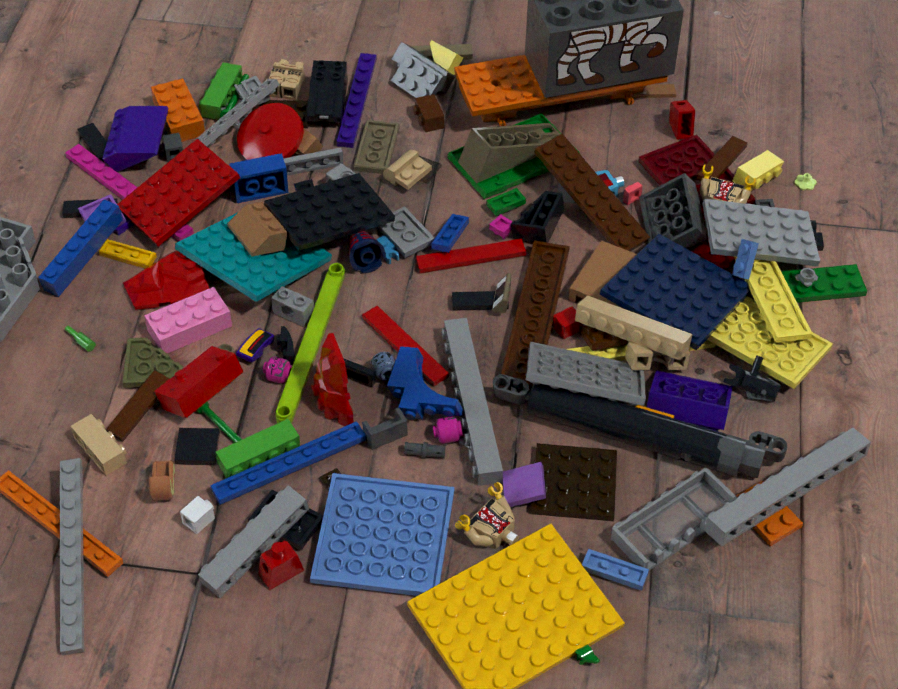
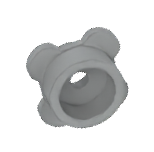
(806, 276)

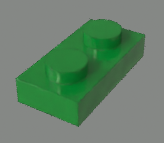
(506, 202)

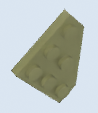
(143, 359)

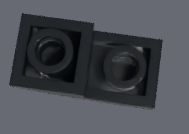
(285, 342)

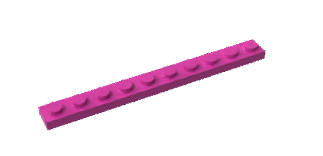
(111, 179)

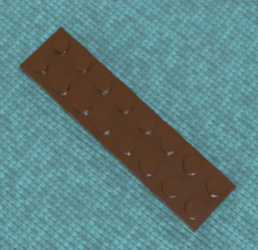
(591, 194)

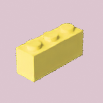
(762, 168)

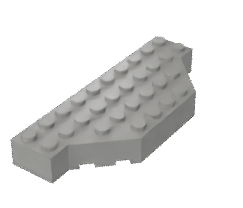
(17, 274)

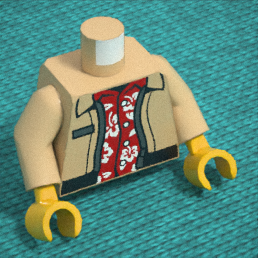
(724, 190)
(492, 523)

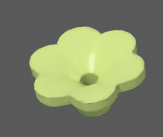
(805, 182)

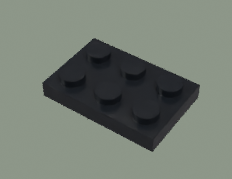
(301, 531)

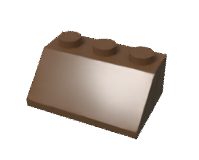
(258, 230)

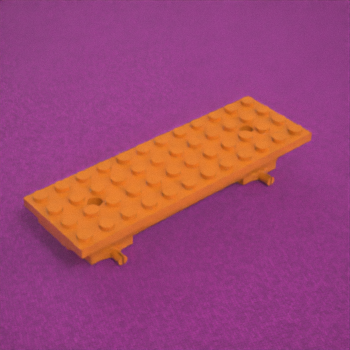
(508, 85)

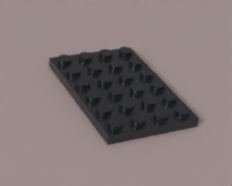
(329, 211)

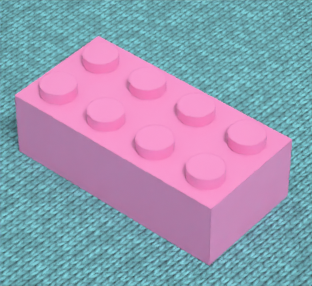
(188, 320)

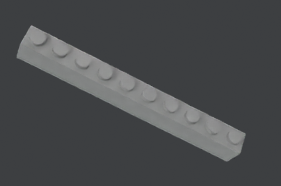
(472, 398)
(786, 486)

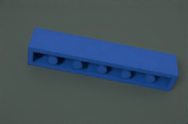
(80, 248)

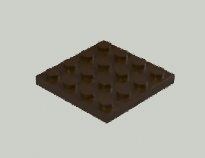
(577, 482)

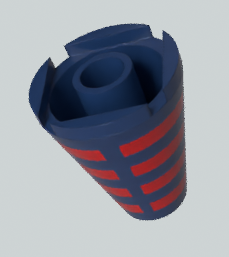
(365, 252)

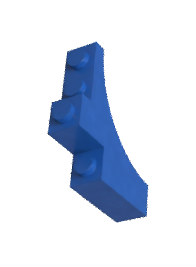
(416, 397)

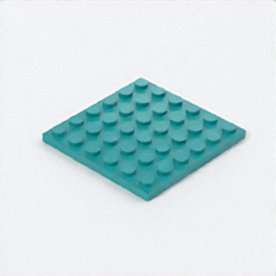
(254, 276)

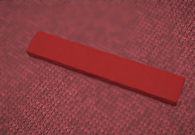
(470, 255)
(397, 337)

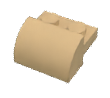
(407, 170)

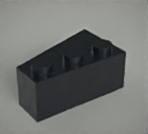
(540, 219)

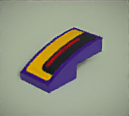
(253, 346)

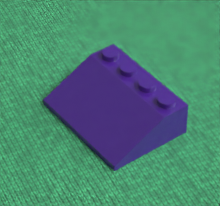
(134, 135)
(690, 399)

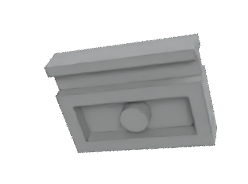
(248, 86)

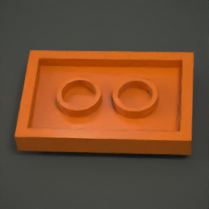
(777, 525)

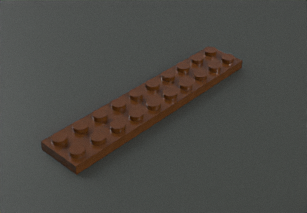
(536, 305)

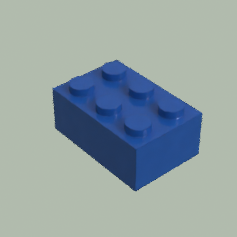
(260, 178)

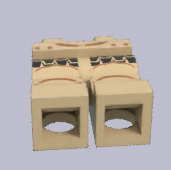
(289, 77)

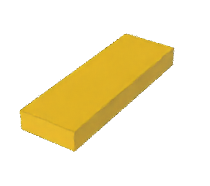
(127, 254)

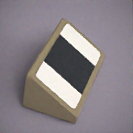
(502, 294)

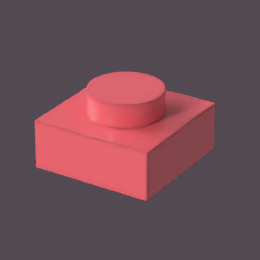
(632, 193)

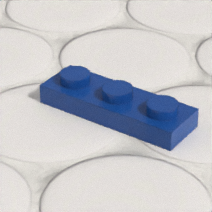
(450, 233)

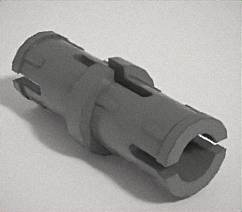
(424, 450)

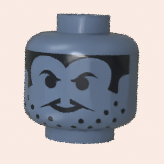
(383, 365)

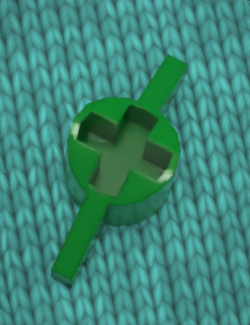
(587, 655)

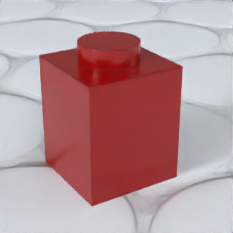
(565, 323)

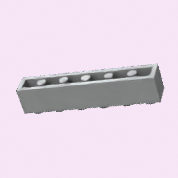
(254, 540)

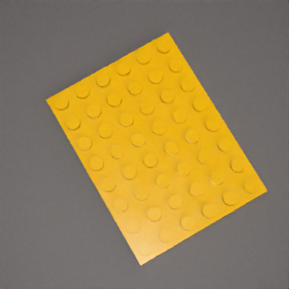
(515, 613)

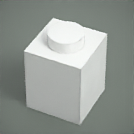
(197, 514)

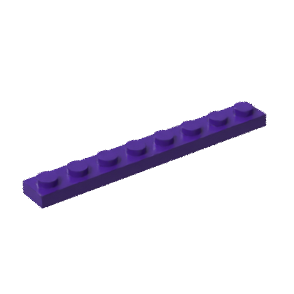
(356, 100)

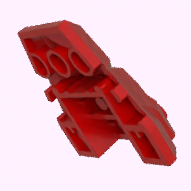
(166, 281)
(331, 383)

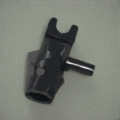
(755, 385)

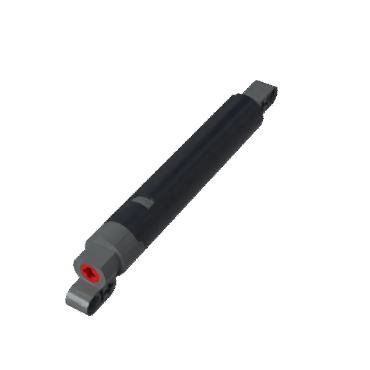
(644, 428)

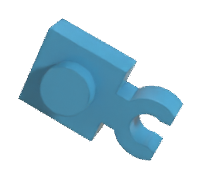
(389, 249)

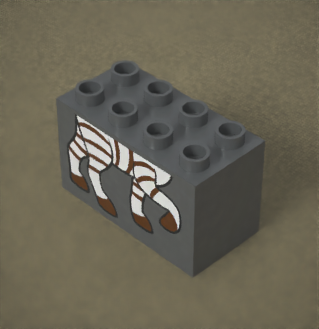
(600, 42)

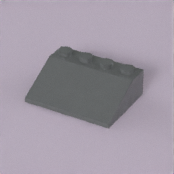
(674, 212)

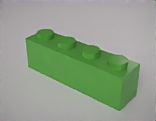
(220, 90)
(258, 448)

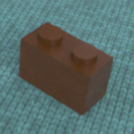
(429, 113)

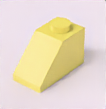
(445, 57)

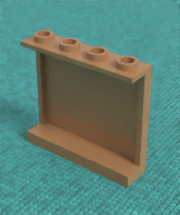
(599, 270)

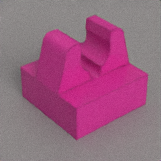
(501, 226)

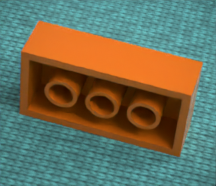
(183, 113)

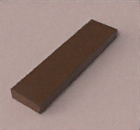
(724, 157)
(137, 406)

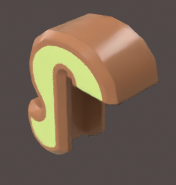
(162, 480)

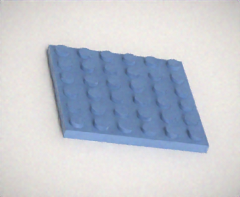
(383, 535)

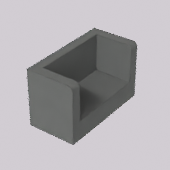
(387, 431)

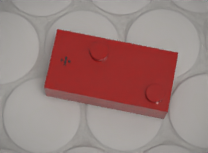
(198, 381)

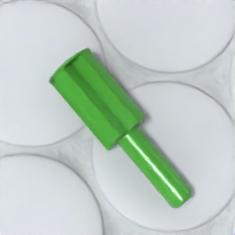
(81, 339)

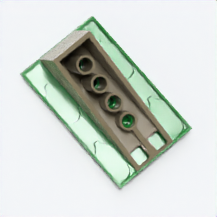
(503, 154)

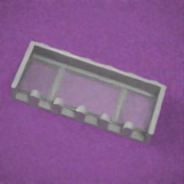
(671, 520)

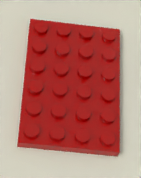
(178, 192)

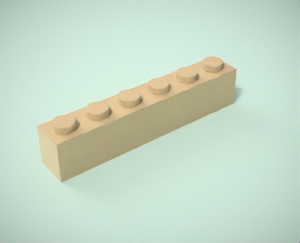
(633, 327)

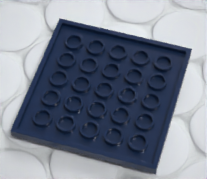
(677, 289)

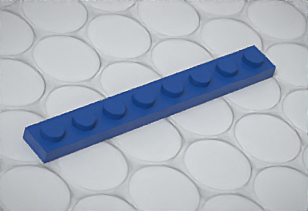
(288, 462)

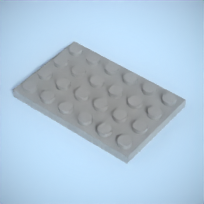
(781, 232)
(585, 374)

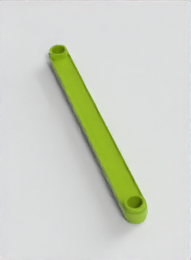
(310, 344)

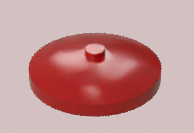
(270, 131)

